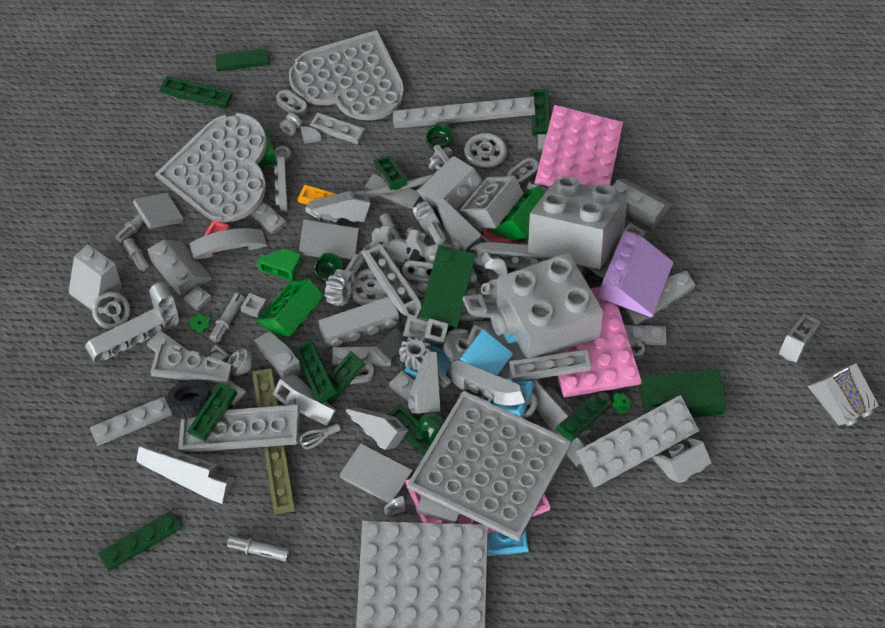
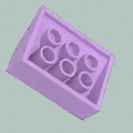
(636, 275)

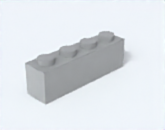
(358, 322)

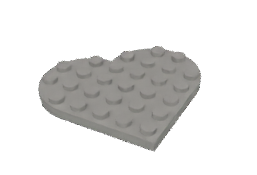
(351, 74)
(220, 168)

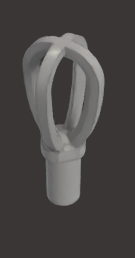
(323, 433)

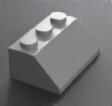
(452, 182)
(492, 201)
(642, 204)
(178, 266)

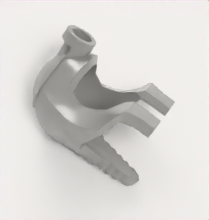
(495, 269)

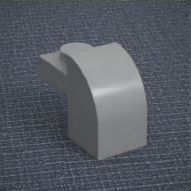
(431, 330)

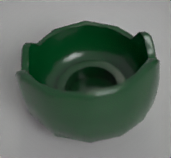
(439, 135)
(325, 264)
(432, 423)

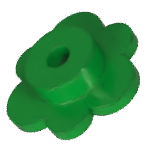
(194, 321)
(622, 403)

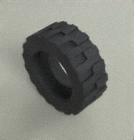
(185, 390)

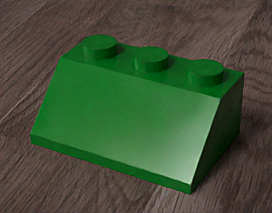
(516, 223)
(291, 308)

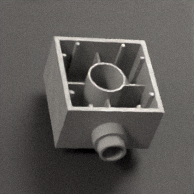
(577, 221)
(547, 307)

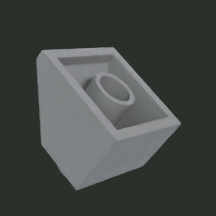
(683, 459)

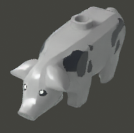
(403, 250)

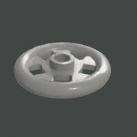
(485, 150)
(361, 298)

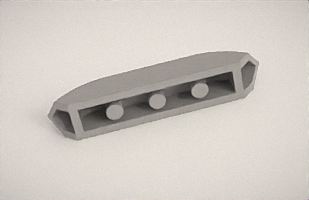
(512, 254)
(391, 280)
(480, 381)

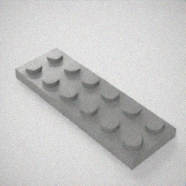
(246, 429)
(636, 441)

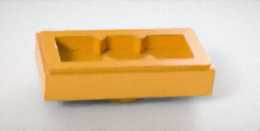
(311, 193)

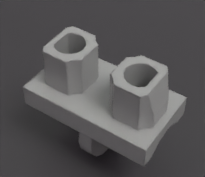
(439, 157)

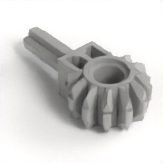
(429, 221)
(342, 283)
(416, 359)

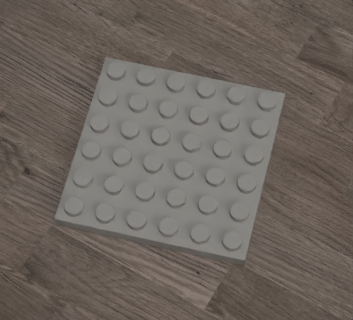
(490, 465)
(422, 575)

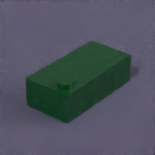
(447, 286)
(699, 389)

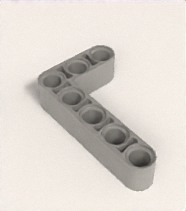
(137, 329)

